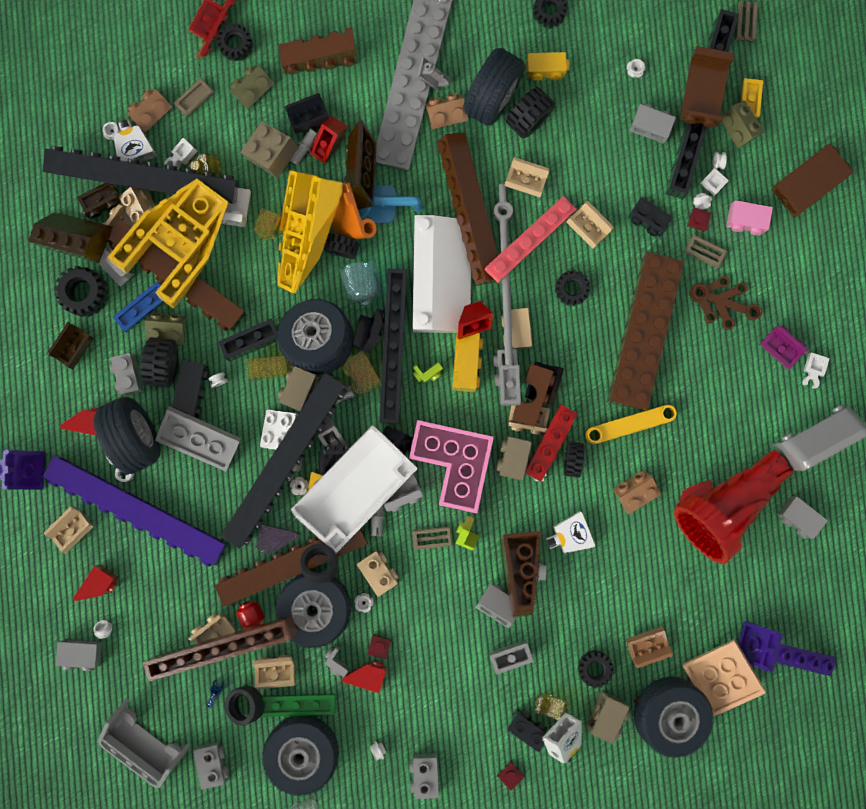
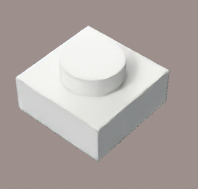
(714, 181)

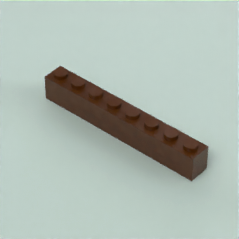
(468, 205)
(199, 294)
(277, 570)
(221, 648)

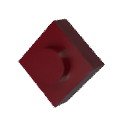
(699, 219)
(379, 647)
(510, 775)

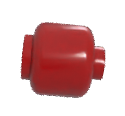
(250, 614)

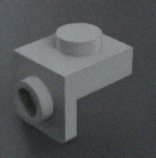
(336, 666)

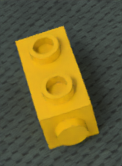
(547, 65)

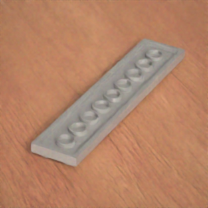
(408, 90)

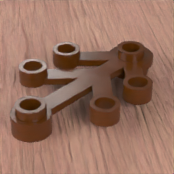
(722, 301)

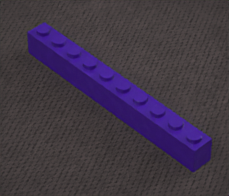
(135, 510)

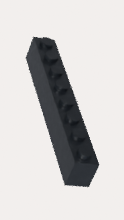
(393, 346)

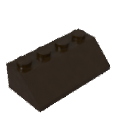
(361, 165)
(71, 236)

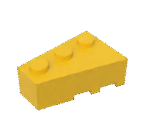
(467, 363)

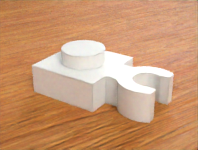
(182, 154)
(815, 366)

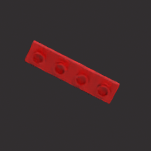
(207, 21)
(550, 443)

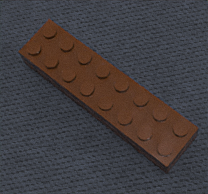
(645, 331)

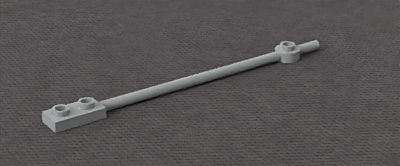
(509, 373)

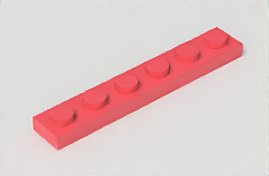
(530, 239)

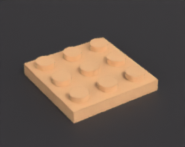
(724, 677)

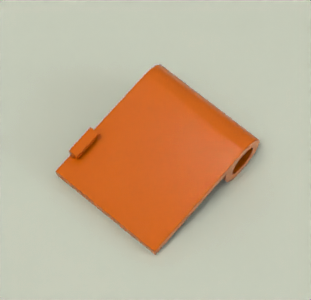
(347, 218)

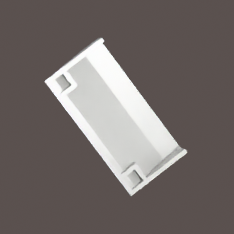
(440, 275)
(353, 489)

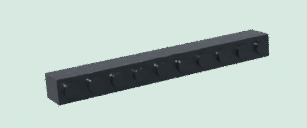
(694, 133)
(132, 173)
(284, 459)

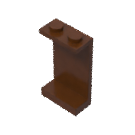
(706, 86)
(812, 180)

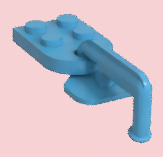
(385, 204)

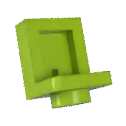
(431, 374)
(466, 538)

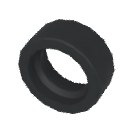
(319, 549)
(232, 709)

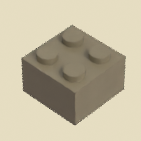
(269, 149)
(298, 388)
(514, 458)
(608, 717)

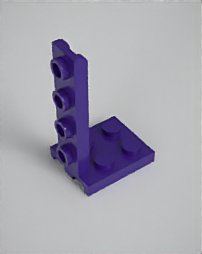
(22, 470)
(764, 649)

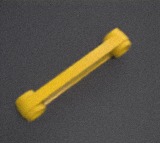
(631, 424)

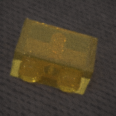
(267, 368)
(362, 374)

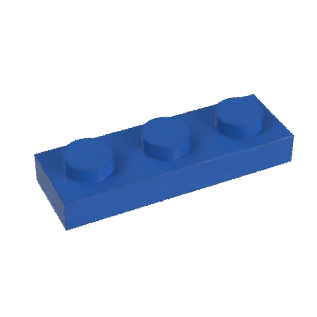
(139, 308)

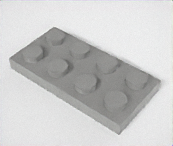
(197, 439)

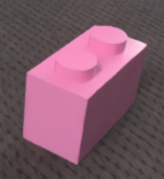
(749, 217)

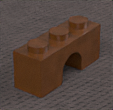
(529, 412)

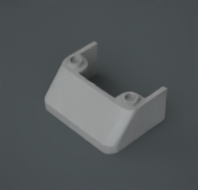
(822, 439)
(138, 748)

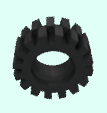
(547, 19)
(232, 31)
(341, 246)
(572, 276)
(574, 459)
(600, 680)

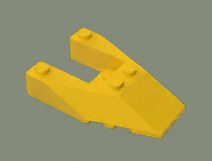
(305, 225)
(181, 227)

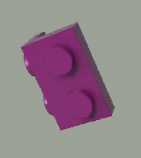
(783, 346)

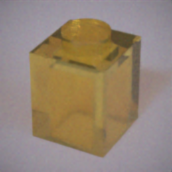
(267, 224)

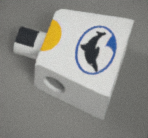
(132, 143)
(571, 534)
(564, 738)

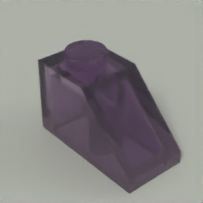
(274, 538)

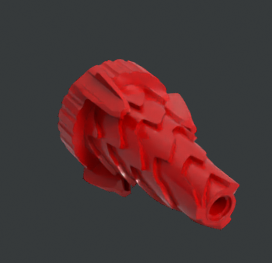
(719, 516)

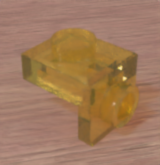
(205, 162)
(550, 706)

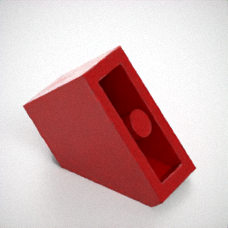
(328, 139)
(474, 319)
(81, 422)
(98, 583)
(367, 676)

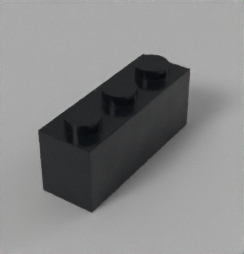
(249, 340)
(190, 388)

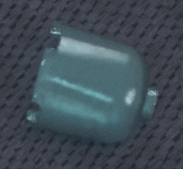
(361, 282)

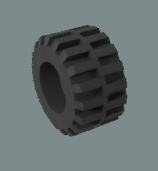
(530, 112)
(66, 289)
(159, 362)

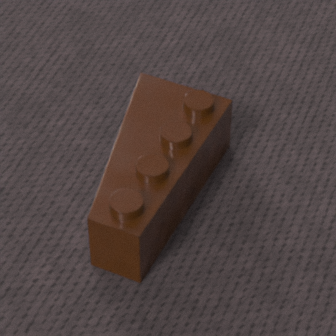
(319, 52)
(521, 569)

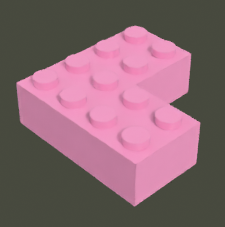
(462, 453)

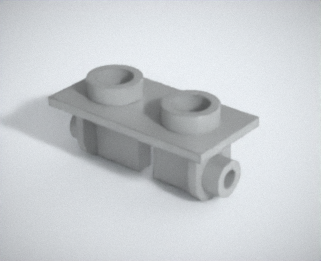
(432, 75)

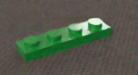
(299, 705)

